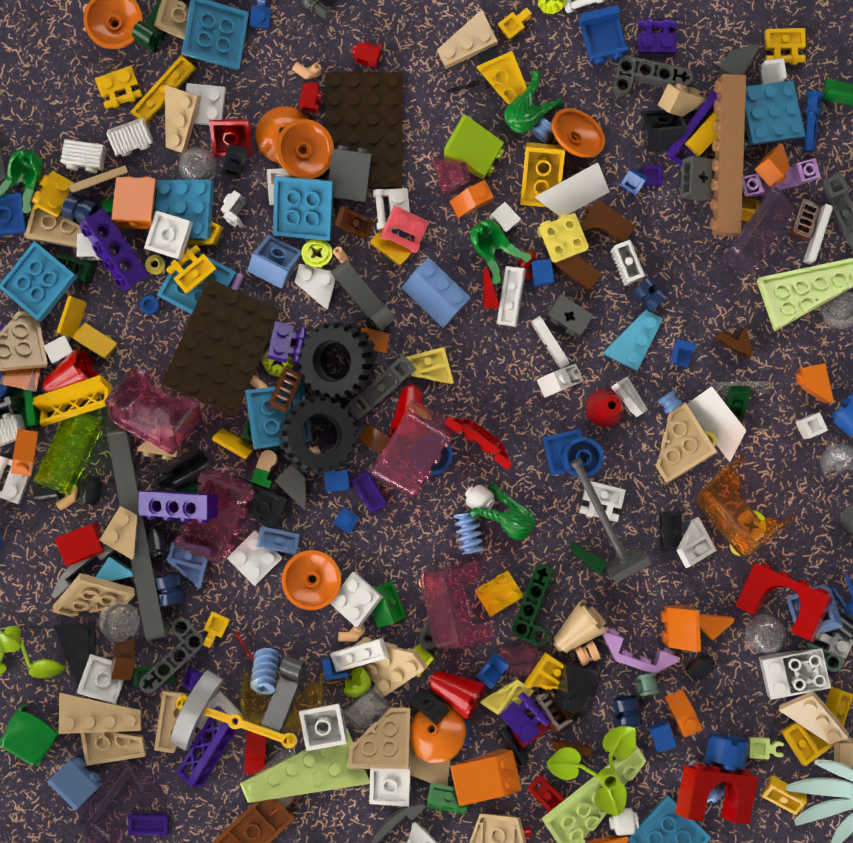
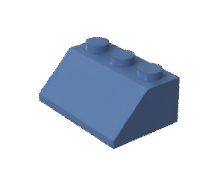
(436, 292)

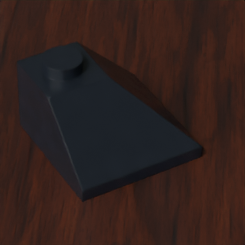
(661, 129)
(577, 688)

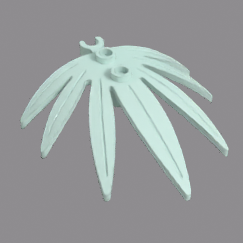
(828, 787)

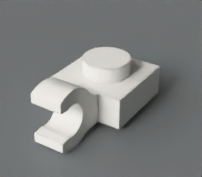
(836, 643)

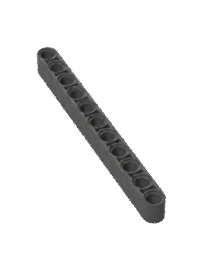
(143, 564)

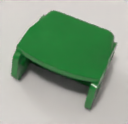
(28, 737)

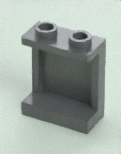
(350, 173)

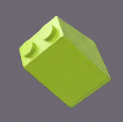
(475, 147)

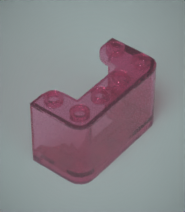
(152, 411)
(412, 449)
(216, 538)
(449, 607)

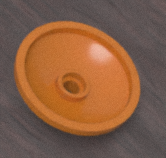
(101, 15)
(270, 126)
(578, 133)
(317, 147)
(302, 591)
(443, 742)

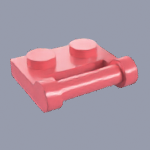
(408, 223)

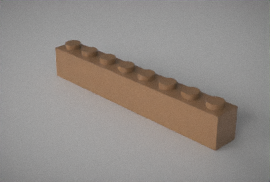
(728, 155)

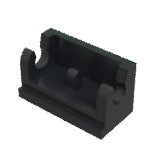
(670, 530)

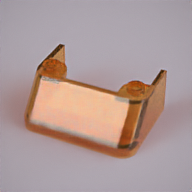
(733, 515)

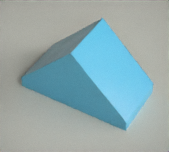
(114, 569)

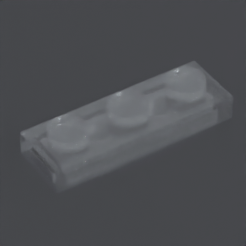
(760, 386)

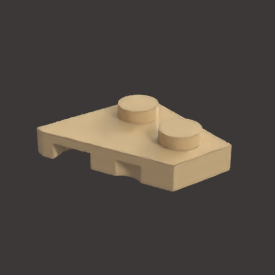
(122, 532)

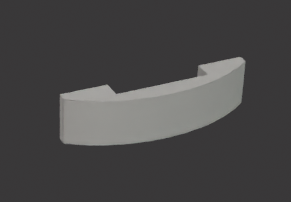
(65, 581)
(194, 708)

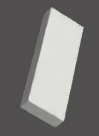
(818, 234)
(511, 296)
(359, 655)

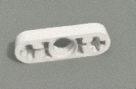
(547, 338)

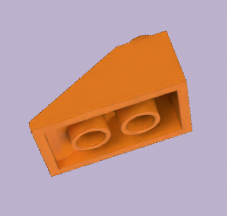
(681, 627)
(486, 777)

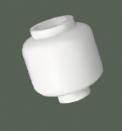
(479, 497)
(625, 823)

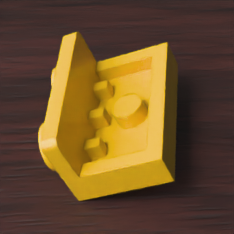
(52, 193)
(499, 593)

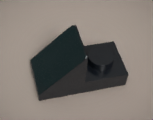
(234, 161)

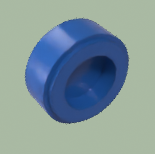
(149, 305)

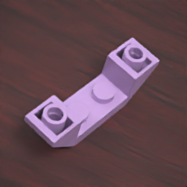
(797, 175)
(663, 658)

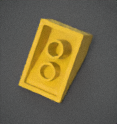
(541, 171)

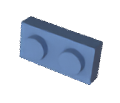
(278, 540)

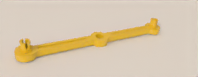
(288, 740)

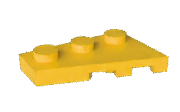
(504, 76)

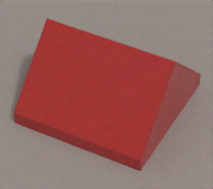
(230, 132)
(80, 544)

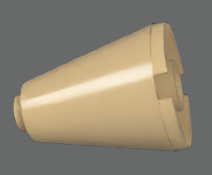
(579, 628)

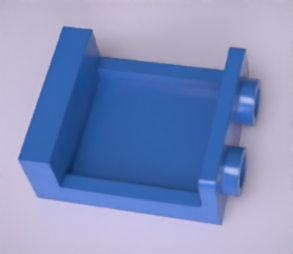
(603, 35)

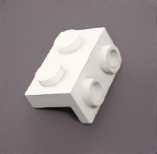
(232, 206)

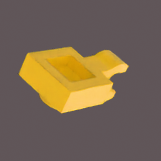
(513, 24)
(215, 627)

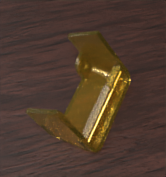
(255, 704)

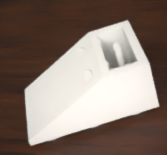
(794, 673)

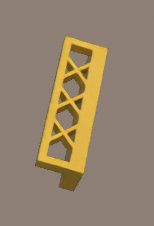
(74, 396)

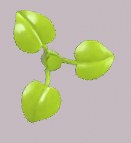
(11, 641)
(612, 795)

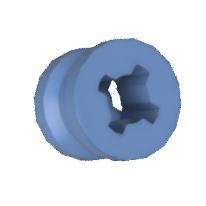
(543, 130)
(669, 402)

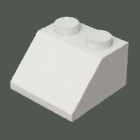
(323, 727)

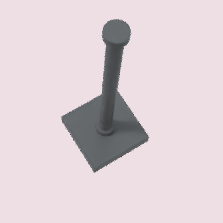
(625, 563)

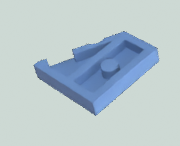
(188, 564)

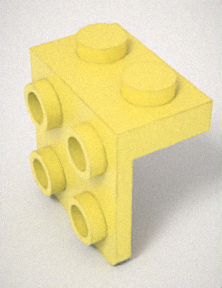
(563, 237)

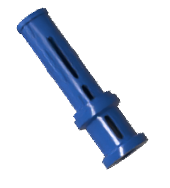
(812, 112)

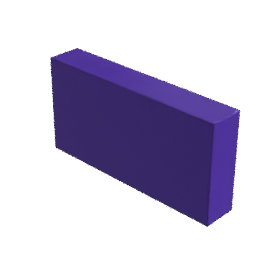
(369, 492)
(148, 824)

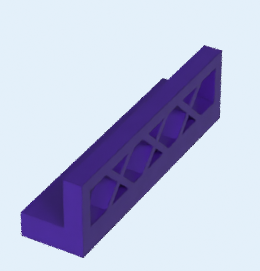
(706, 107)
(210, 754)

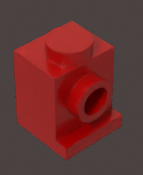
(367, 54)
(310, 98)

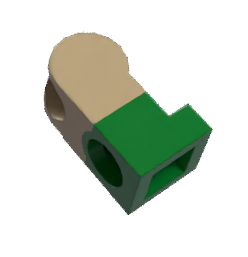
(263, 469)

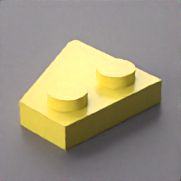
(432, 366)
(501, 698)

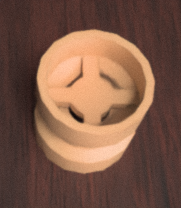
(583, 655)

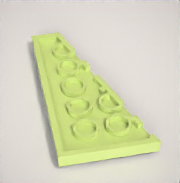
(803, 290)
(305, 774)
(579, 813)

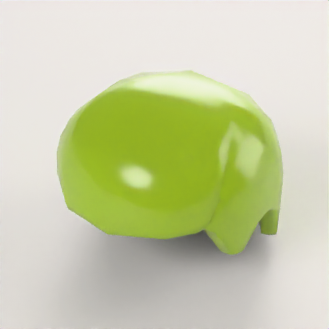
(358, 684)

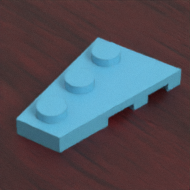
(634, 341)

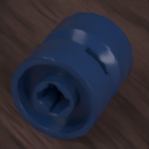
(76, 208)
(649, 286)
(170, 589)
(627, 711)

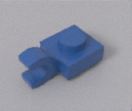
(260, 15)

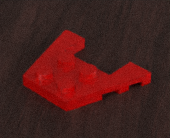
(488, 442)

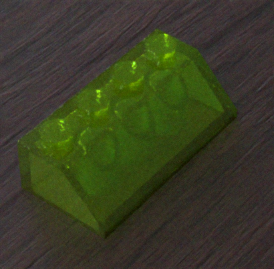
(69, 452)

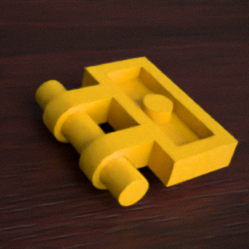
(785, 39)
(116, 82)
(195, 273)

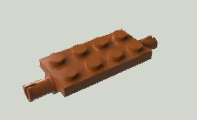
(258, 823)

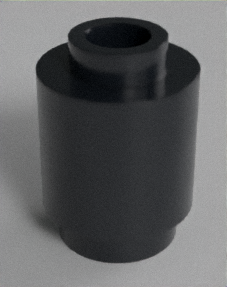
(90, 490)
(45, 494)
(157, 543)
(847, 629)
(700, 667)

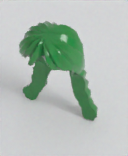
(522, 114)
(26, 168)
(489, 236)
(516, 522)

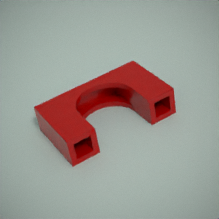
(813, 602)
(700, 780)

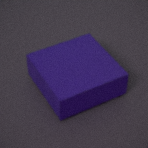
(653, 175)
(191, 678)

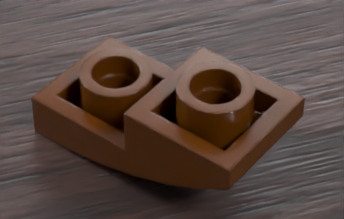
(374, 438)

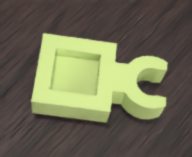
(761, 748)

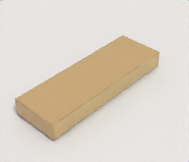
(98, 179)

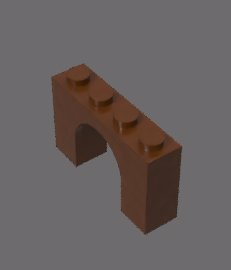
(598, 218)

